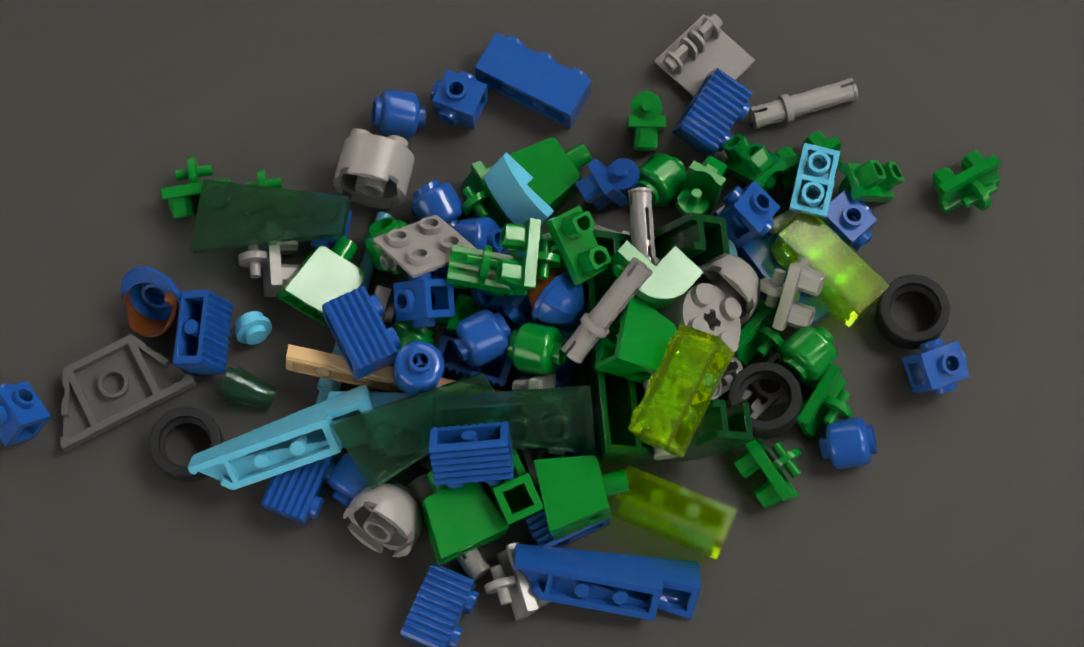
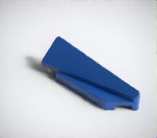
(611, 581)

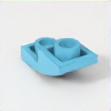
(814, 180)
(510, 189)

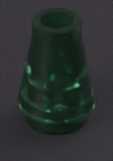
(245, 388)

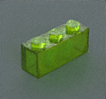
(849, 283)
(681, 390)
(674, 512)

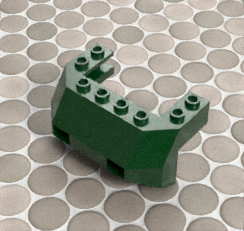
(615, 398)

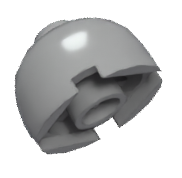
(736, 280)
(385, 518)

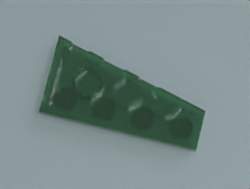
(249, 215)
(540, 418)
(398, 433)

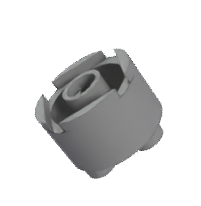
(374, 169)
(709, 311)

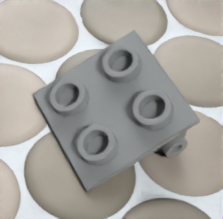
(701, 51)
(419, 246)

